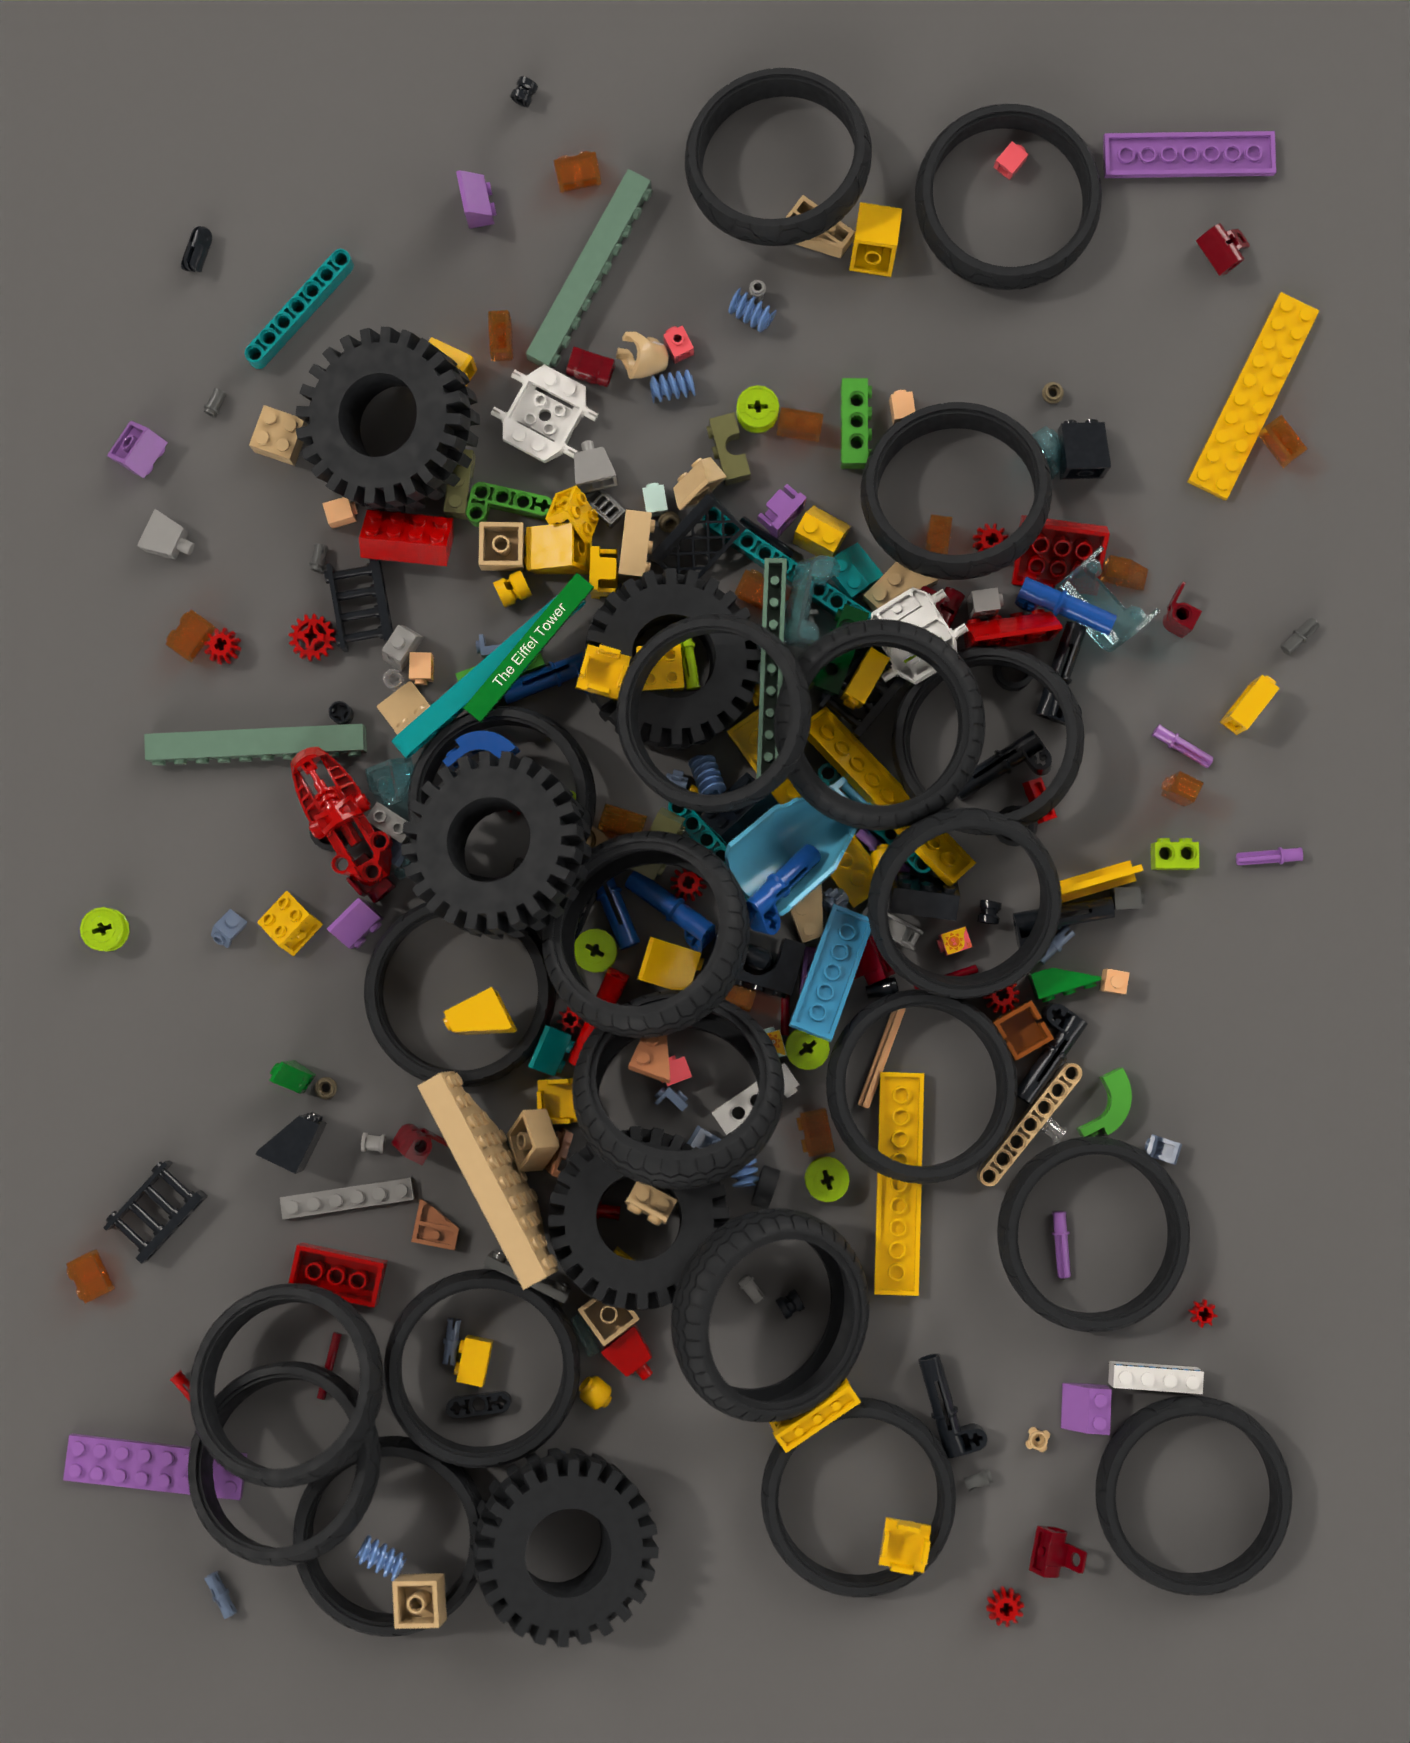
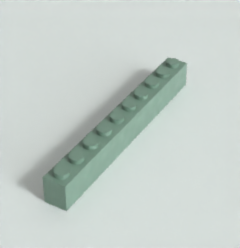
(589, 270)
(770, 675)
(253, 743)

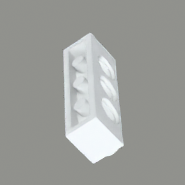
(724, 1113)

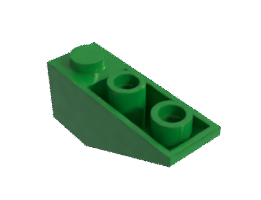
(1054, 981)
(292, 1076)

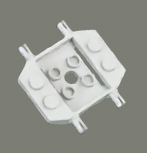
(531, 403)
(917, 609)

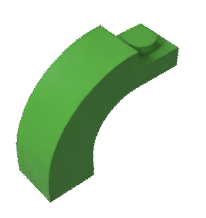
(1118, 1105)

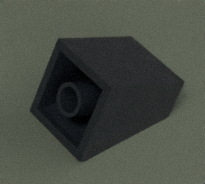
(1083, 450)
(294, 1143)

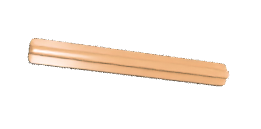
(880, 1058)

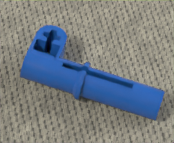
(1059, 602)
(545, 677)
(762, 904)
(697, 928)
(624, 934)

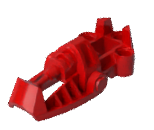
(336, 810)

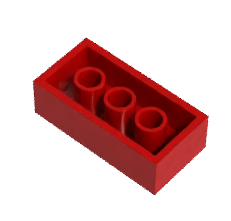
(406, 537)
(344, 1273)

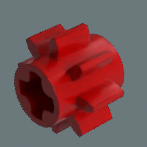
(565, 1015)
(1201, 1307)

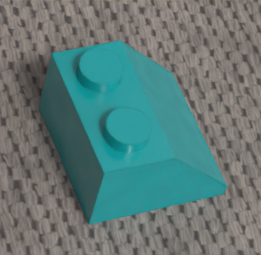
(856, 571)
(551, 1051)

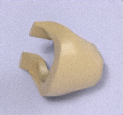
(651, 356)

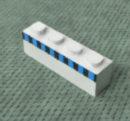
(1155, 1377)

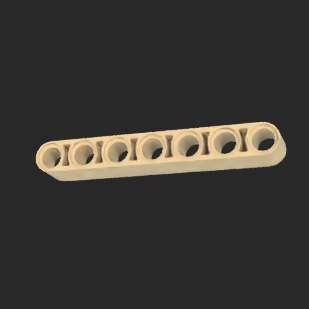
(1039, 1120)

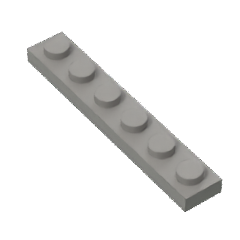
(347, 1198)

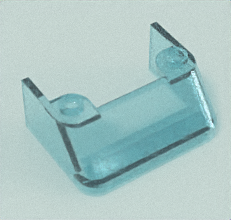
(1086, 586)

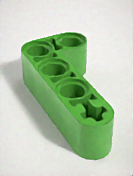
(511, 505)

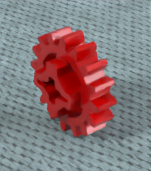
(313, 628)

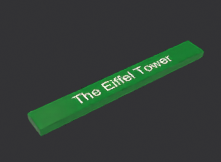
(528, 647)

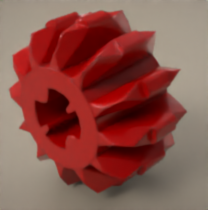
(986, 533)
(215, 645)
(681, 879)
(1002, 1003)
(997, 1603)

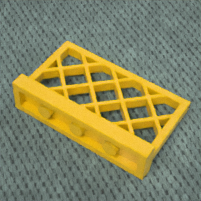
(1098, 880)
(795, 1431)

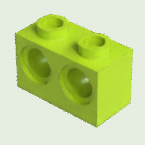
(1175, 860)

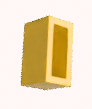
(474, 1360)

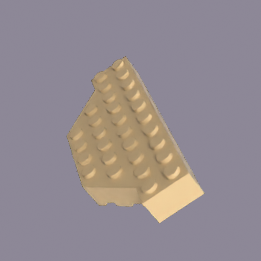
(492, 1176)

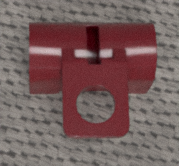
(1223, 248)
(590, 367)
(948, 606)
(1187, 615)
(378, 890)
(873, 964)
(415, 1142)
(1052, 1552)

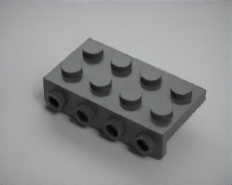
(556, 1289)

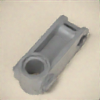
(901, 931)

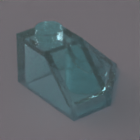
(1050, 445)
(390, 779)

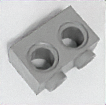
(984, 603)
(388, 822)

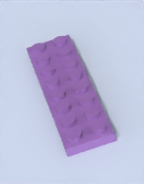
(1189, 154)
(139, 1466)

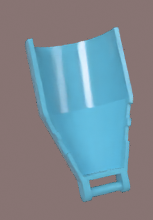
(780, 835)

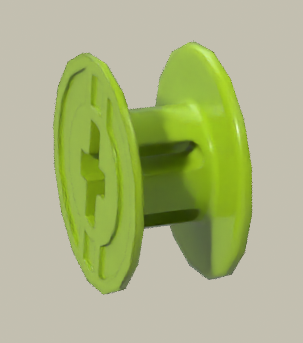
(767, 403)
(108, 941)
(607, 946)
(807, 1060)
(814, 1175)

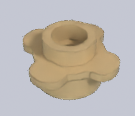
(1041, 1445)

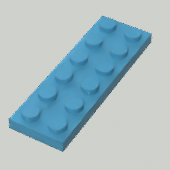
(831, 973)

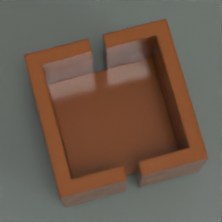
(1022, 1031)

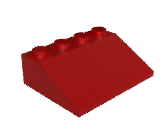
(1059, 551)
(1014, 630)

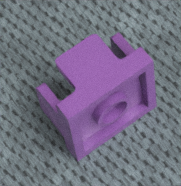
(782, 510)

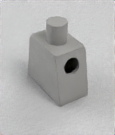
(593, 468)
(164, 537)
(400, 645)

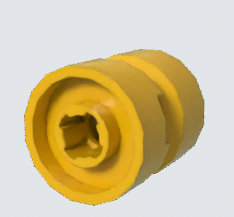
(517, 583)

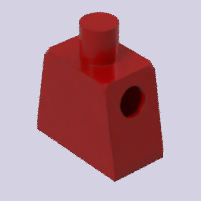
(629, 1353)

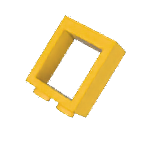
(864, 678)
(1250, 704)

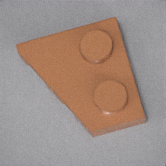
(652, 1058)
(565, 1138)
(434, 1228)

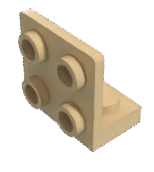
(403, 706)
(651, 1203)

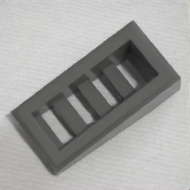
(616, 517)

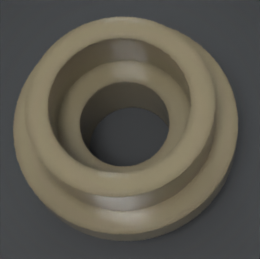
(1057, 388)
(668, 527)
(319, 1088)

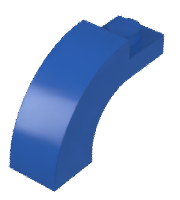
(476, 742)

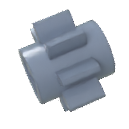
(677, 778)
(834, 896)

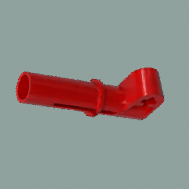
(610, 991)

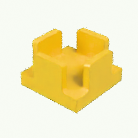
(603, 571)
(602, 671)
(557, 1098)
(905, 1546)

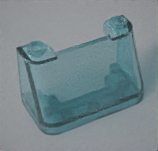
(807, 573)

